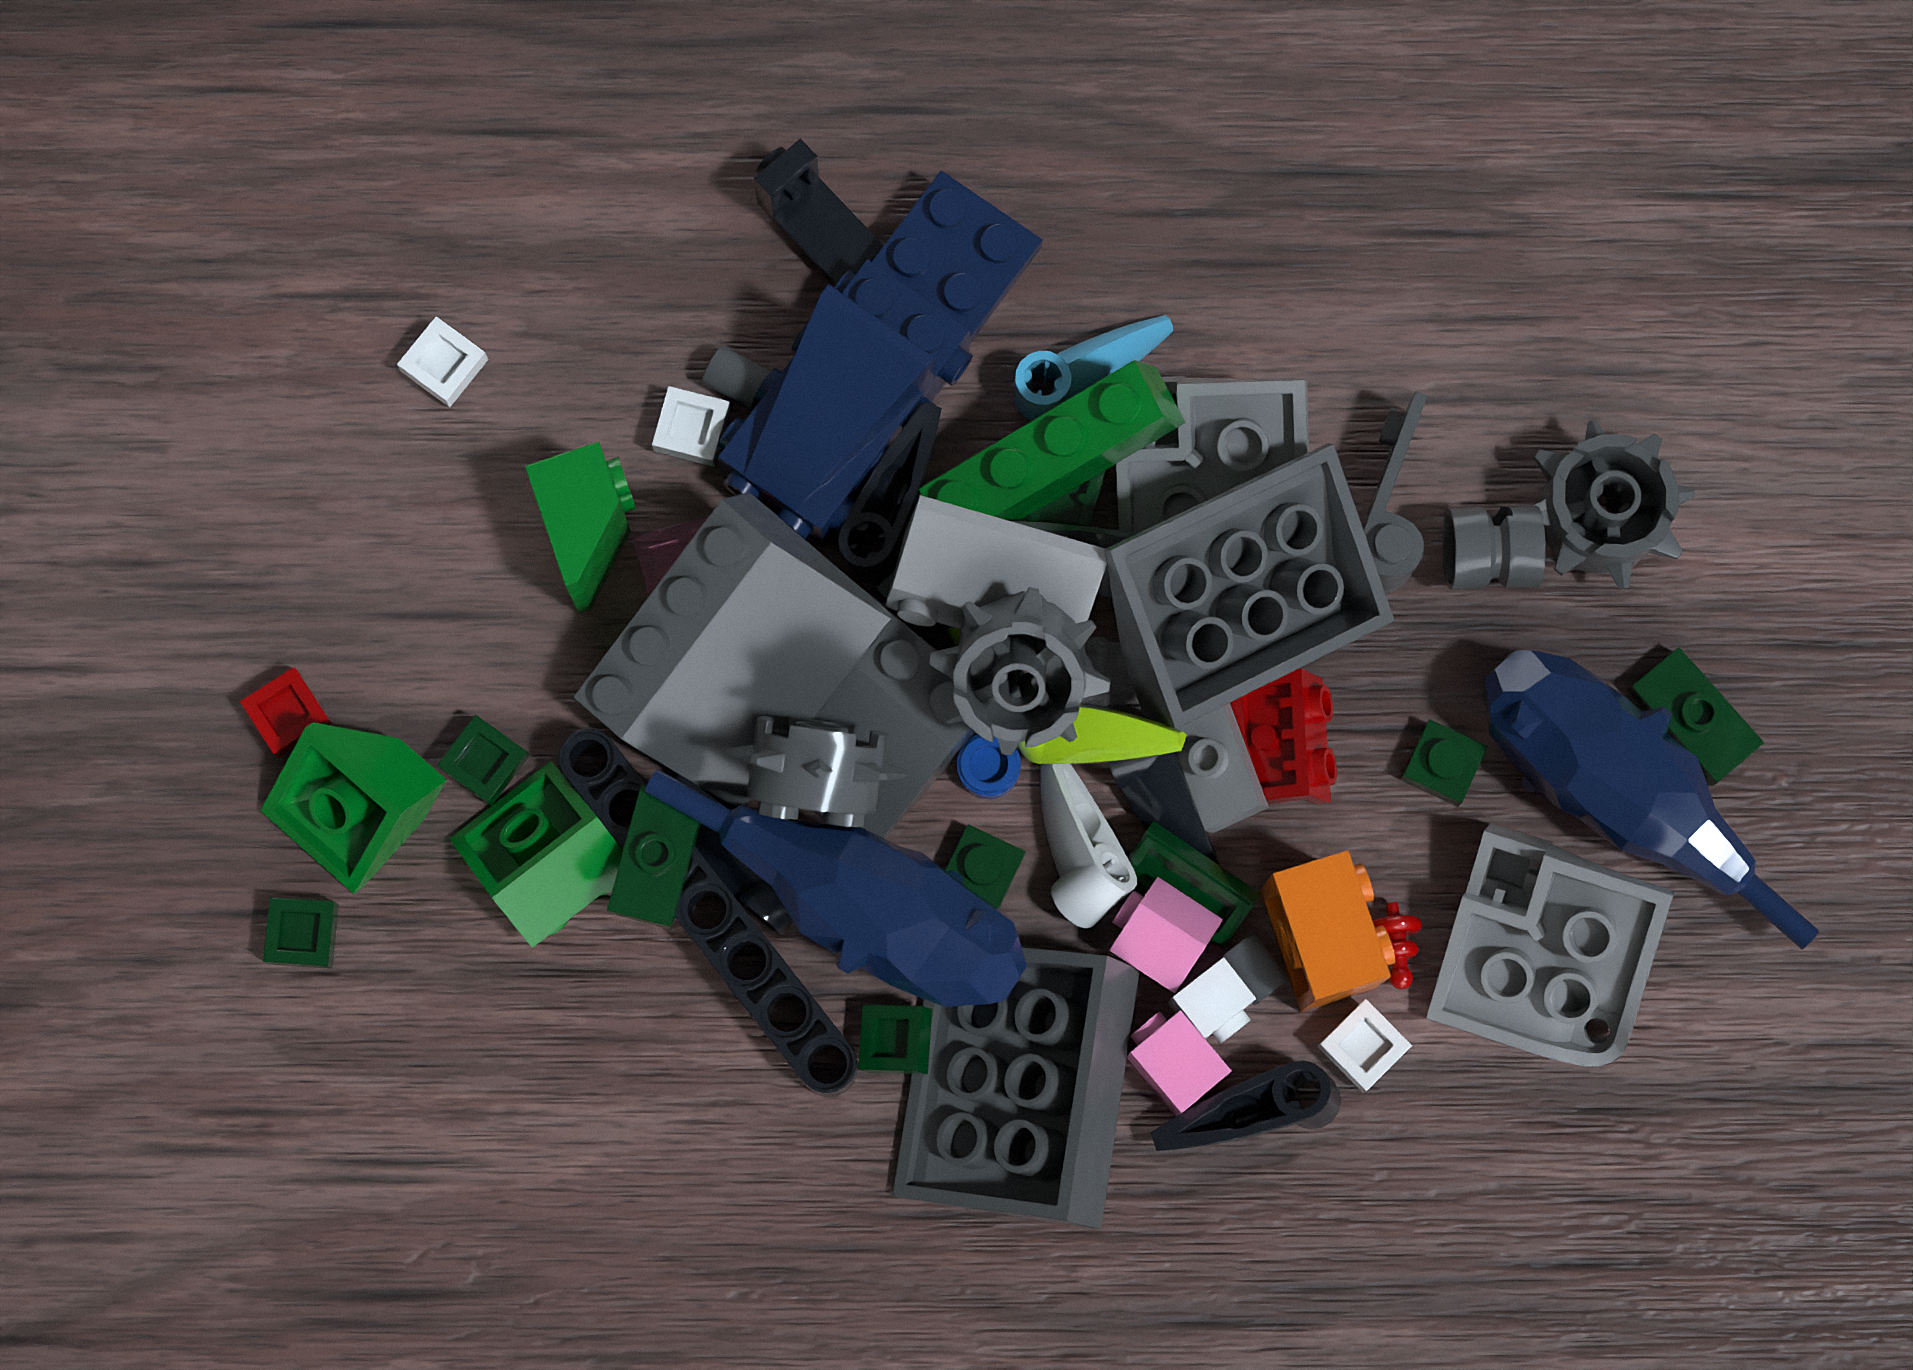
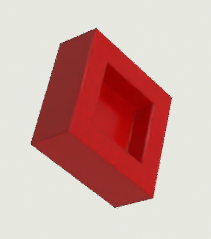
(284, 710)

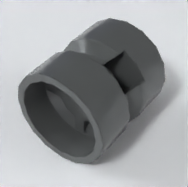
(1493, 547)

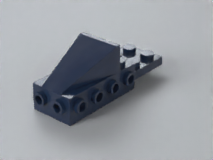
(874, 357)

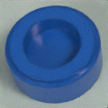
(985, 770)

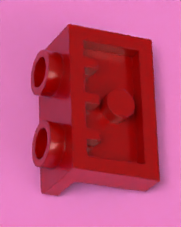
(1288, 737)

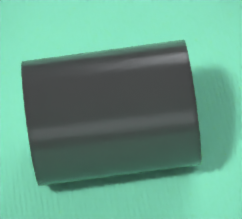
(735, 376)
(1256, 967)

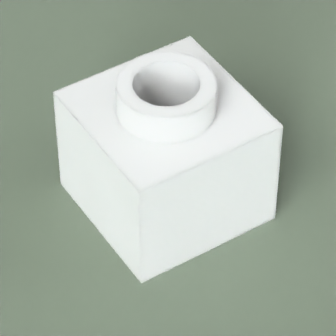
(1215, 1002)

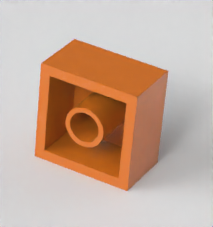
(1327, 930)

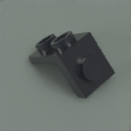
(812, 213)

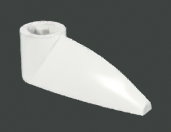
(1084, 849)

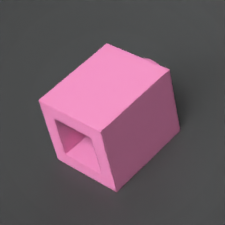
(1163, 933)
(1176, 1060)

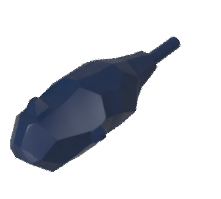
(1622, 776)
(870, 901)

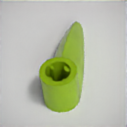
(1105, 737)

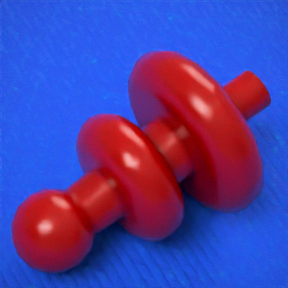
(1398, 928)

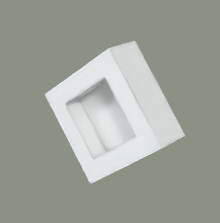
(442, 361)
(691, 426)
(1364, 1045)

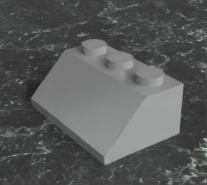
(974, 557)

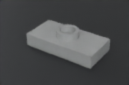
(1220, 770)

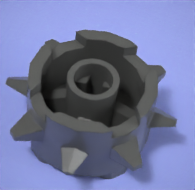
(1626, 475)
(1017, 705)
(816, 769)

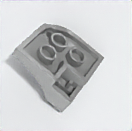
(1228, 438)
(1547, 949)

